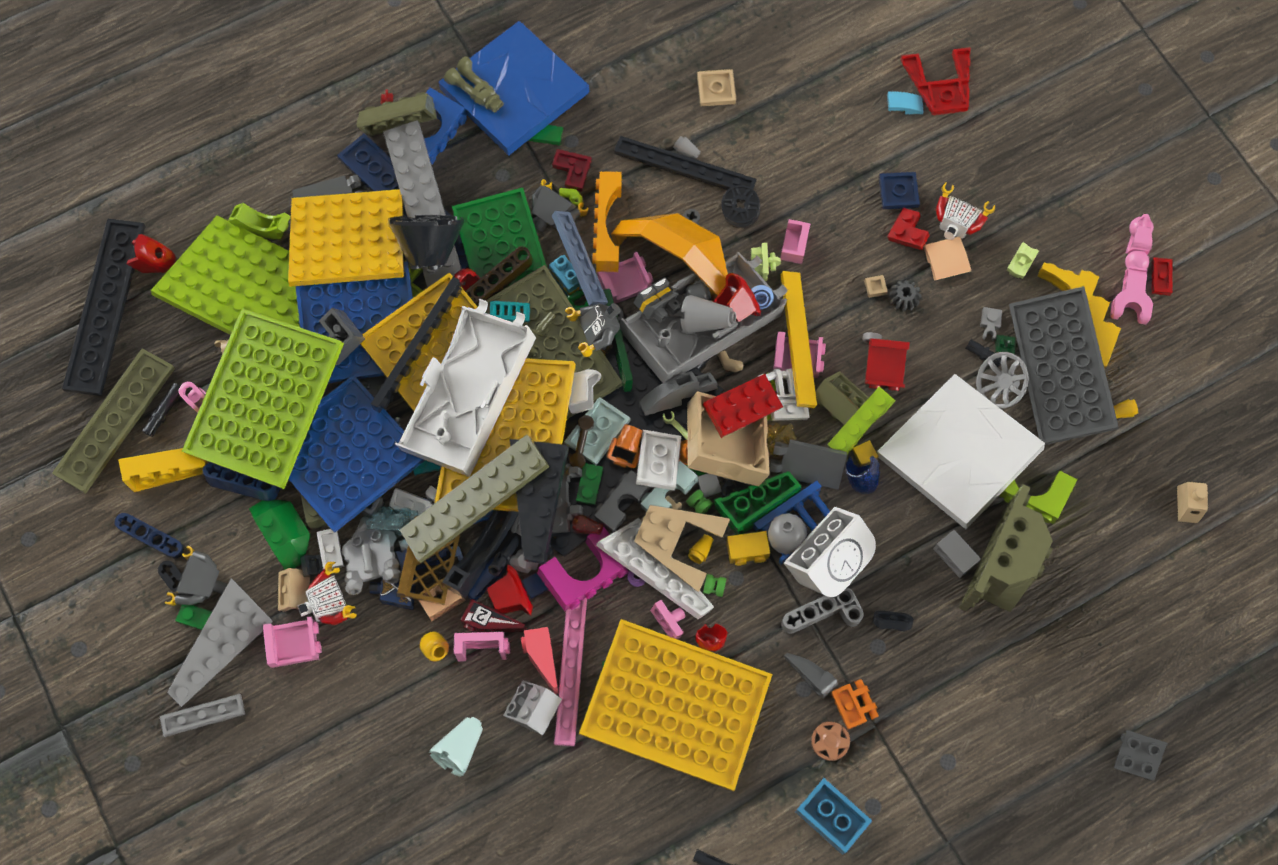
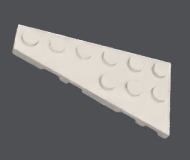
(623, 549)

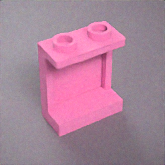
(628, 280)
(782, 356)
(484, 640)
(291, 642)

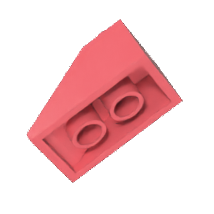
(539, 650)

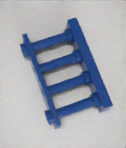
(795, 503)

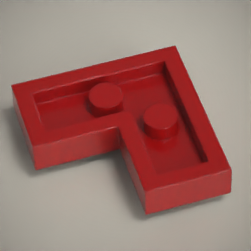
(905, 231)

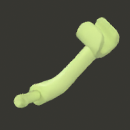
(682, 430)

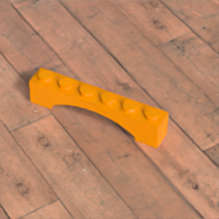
(606, 253)

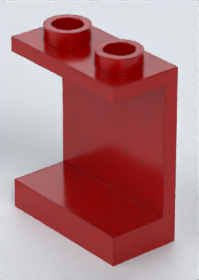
(886, 363)

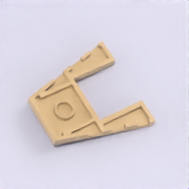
(661, 533)

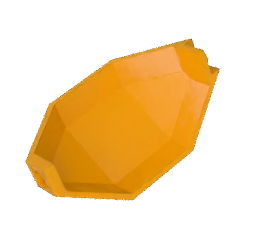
(684, 239)

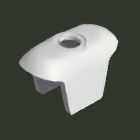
(582, 390)

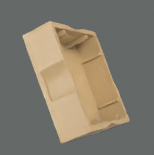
(737, 456)

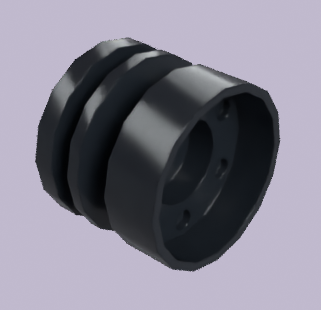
(740, 217)

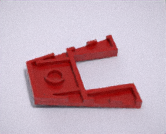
(942, 95)

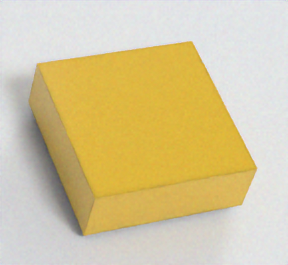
(864, 452)

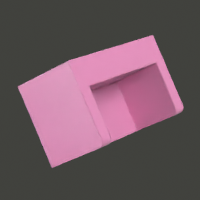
(795, 241)

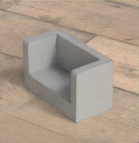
(956, 553)

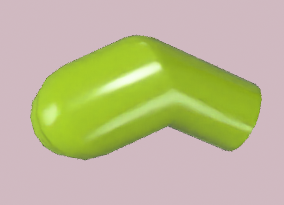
(573, 195)

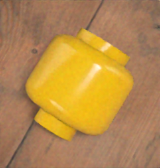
(434, 646)

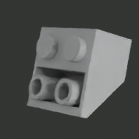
(532, 707)

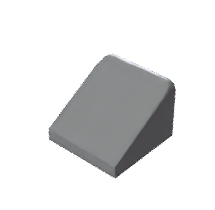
(709, 484)

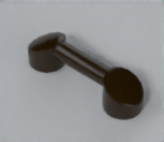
(586, 424)

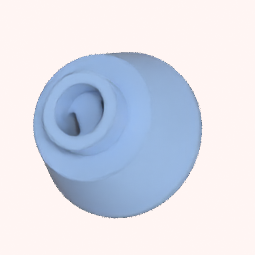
(763, 296)

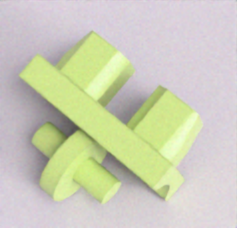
(772, 261)
(1022, 261)

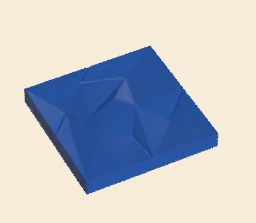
(529, 82)

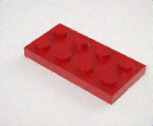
(742, 405)

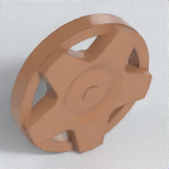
(830, 741)

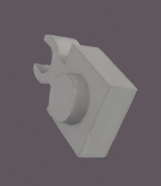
(991, 320)

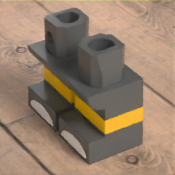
(656, 299)

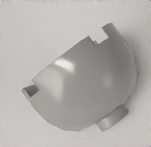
(787, 533)

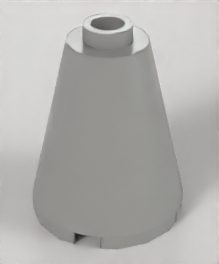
(705, 315)

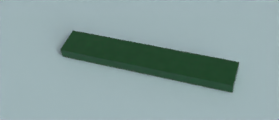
(620, 352)

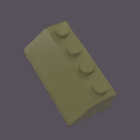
(391, 115)

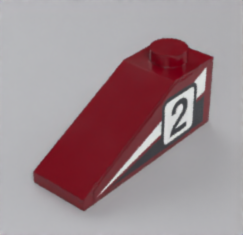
(485, 619)

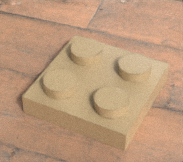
(716, 87)

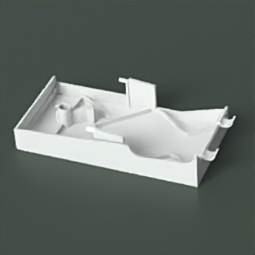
(467, 389)

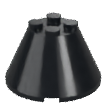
(426, 238)

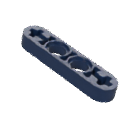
(148, 537)

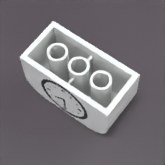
(833, 553)

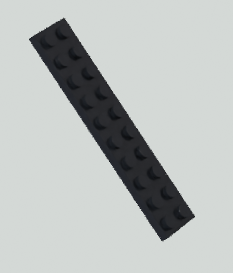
(103, 309)

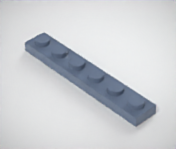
(579, 258)

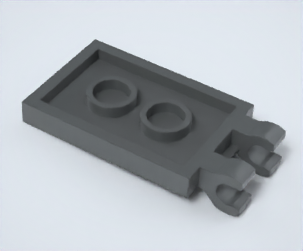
(330, 187)
(810, 463)

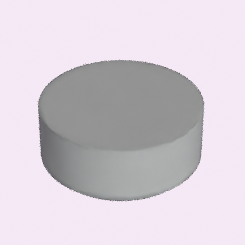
(866, 336)

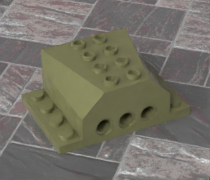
(1011, 557)

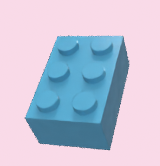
(833, 816)

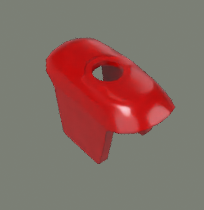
(145, 256)
(739, 297)
(509, 594)

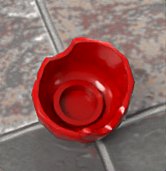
(467, 276)
(711, 638)

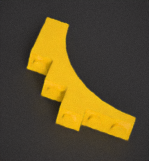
(1065, 280)

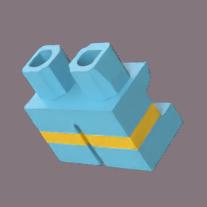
(564, 275)

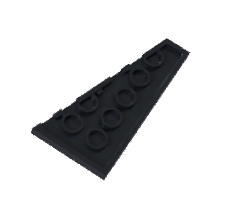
(539, 501)

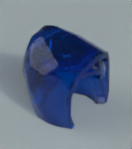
(863, 478)

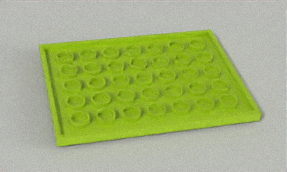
(228, 273)
(263, 398)

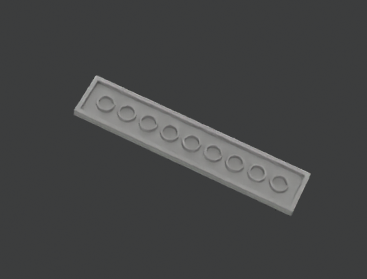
(418, 184)

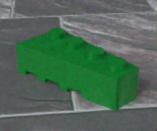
(754, 503)

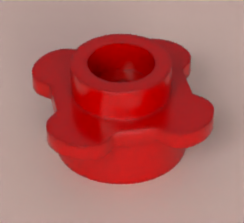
(387, 97)

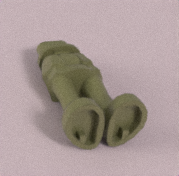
(481, 93)

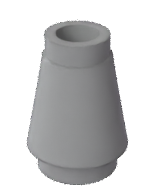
(686, 148)

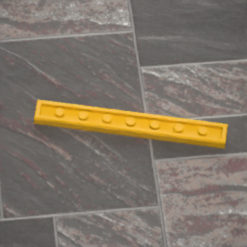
(798, 341)

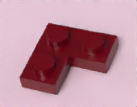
(576, 165)

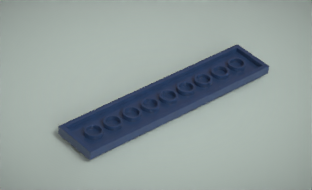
(377, 173)

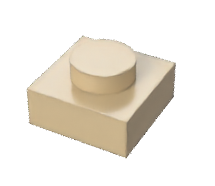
(876, 286)

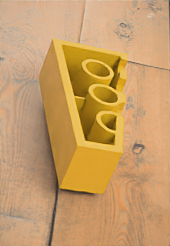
(159, 469)

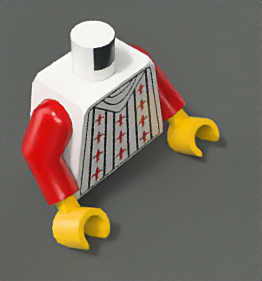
(959, 217)
(326, 599)

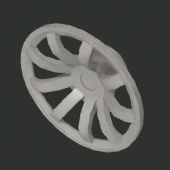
(1005, 380)

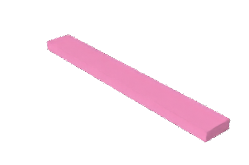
(570, 675)

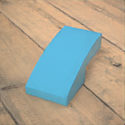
(905, 102)

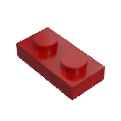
(1162, 276)

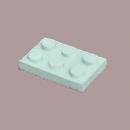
(607, 425)

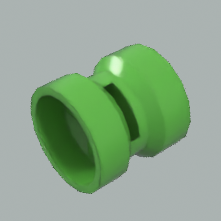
(699, 502)
(710, 584)

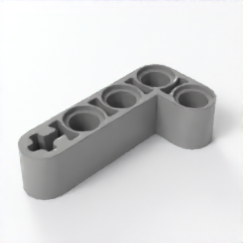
(820, 613)

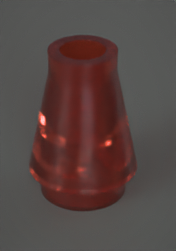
(586, 525)

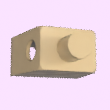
(1194, 498)

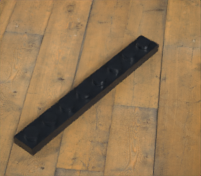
(681, 164)
(413, 351)

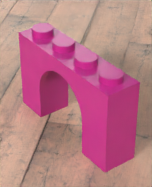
(571, 591)

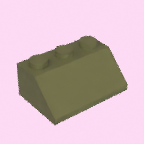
(840, 397)

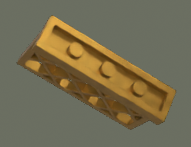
(409, 571)

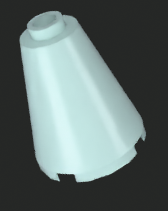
(458, 746)

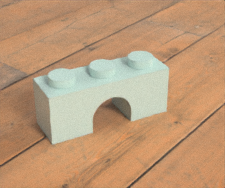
(685, 481)

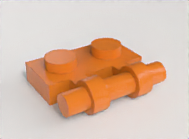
(849, 706)

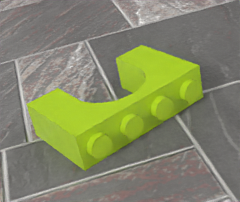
(1050, 503)

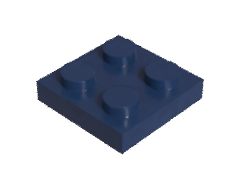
(899, 190)

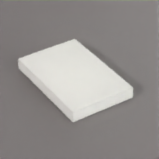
(658, 460)

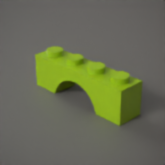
(861, 421)

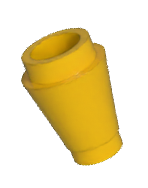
(1126, 409)
(700, 550)

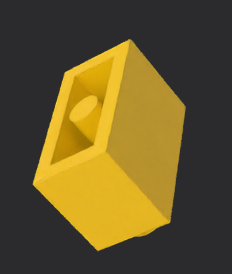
(748, 548)

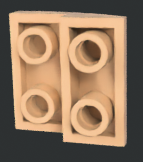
(947, 258)

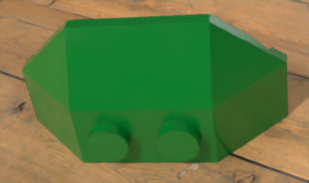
(282, 530)

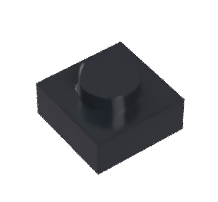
(311, 565)

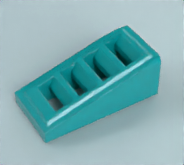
(502, 305)

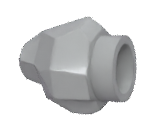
(520, 564)

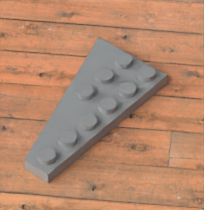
(226, 633)

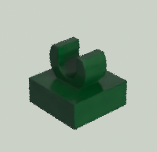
(1005, 344)

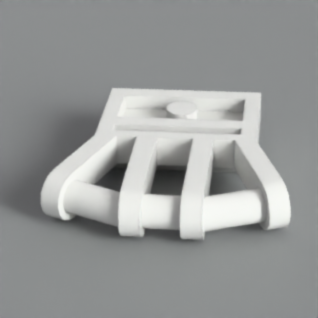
(790, 410)

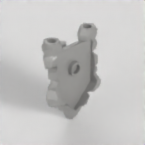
(370, 557)

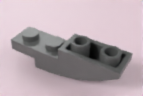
(672, 391)

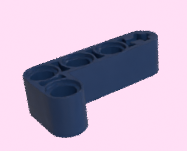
(220, 478)

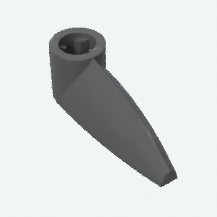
(819, 680)

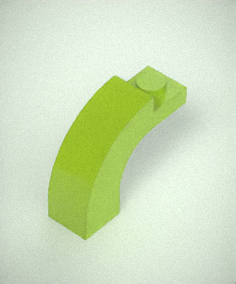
(259, 223)

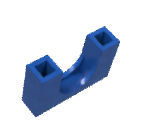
(451, 116)

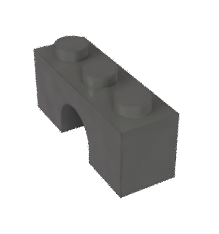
(608, 513)

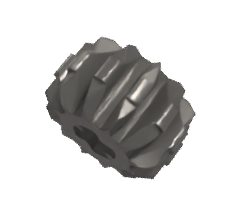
(899, 290)

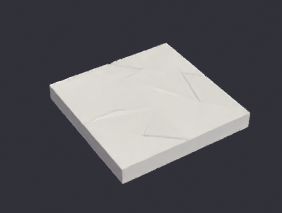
(960, 450)

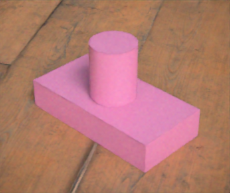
(668, 620)

